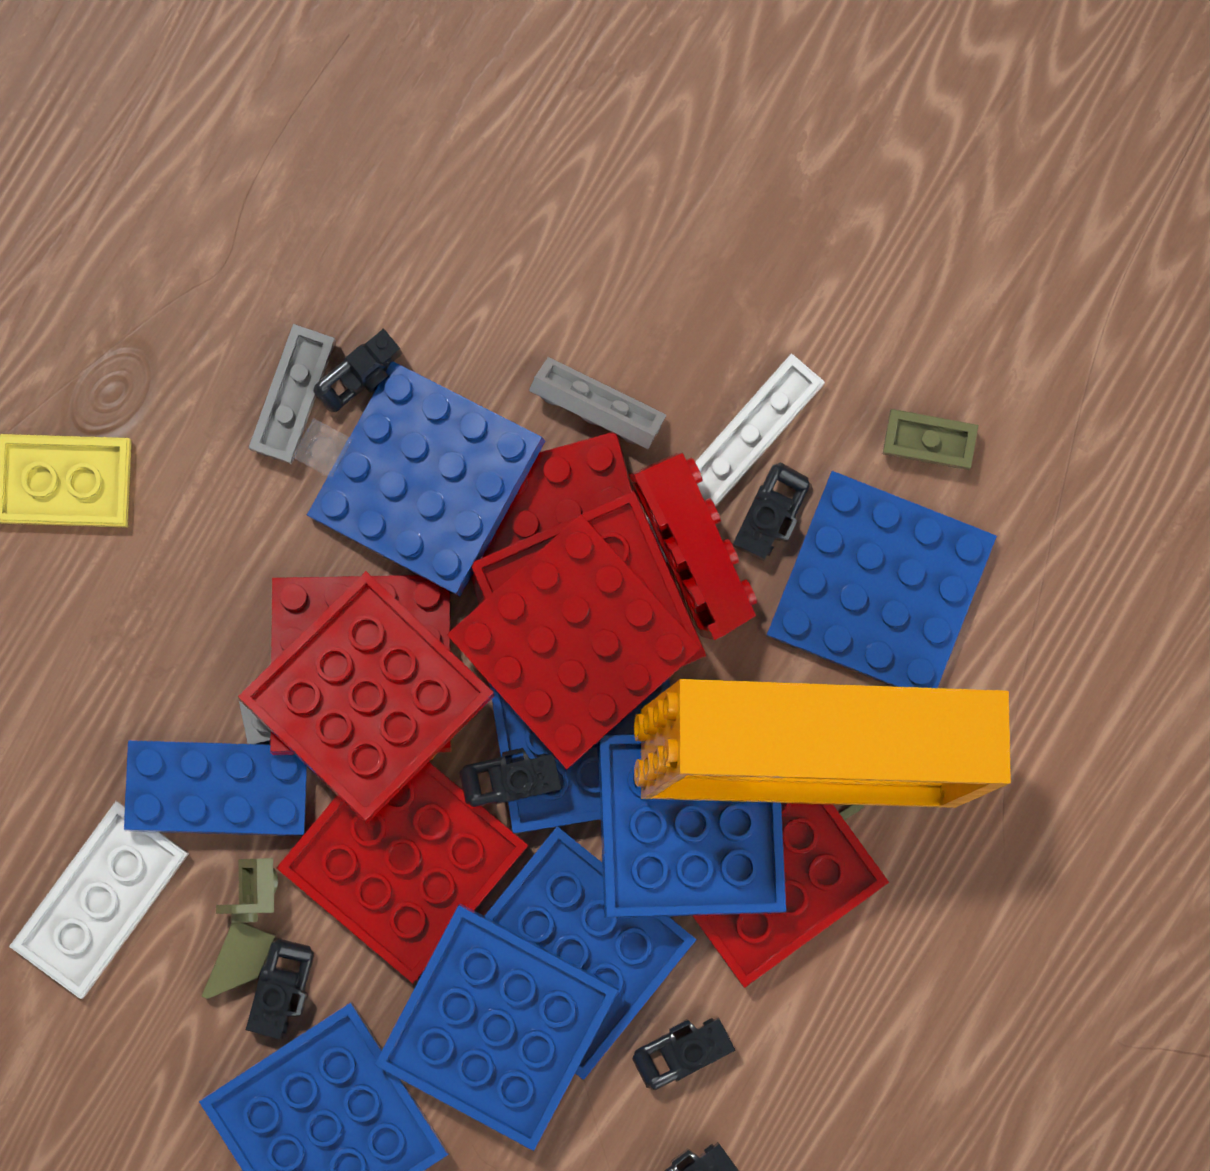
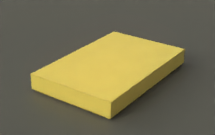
(64, 480)

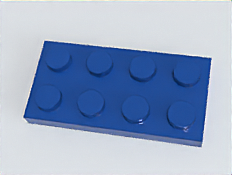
(213, 789)

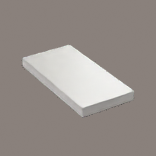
(98, 902)

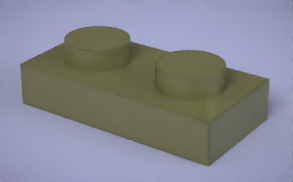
(930, 439)

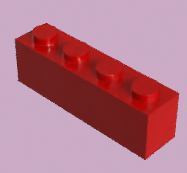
(693, 545)

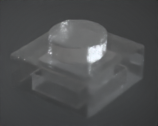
(322, 448)

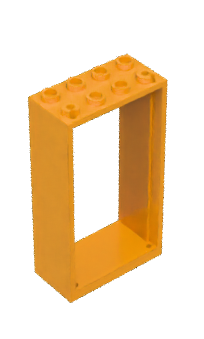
(822, 744)

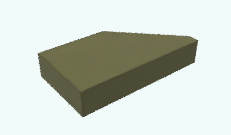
(239, 959)

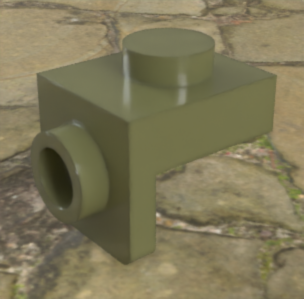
(256, 890)

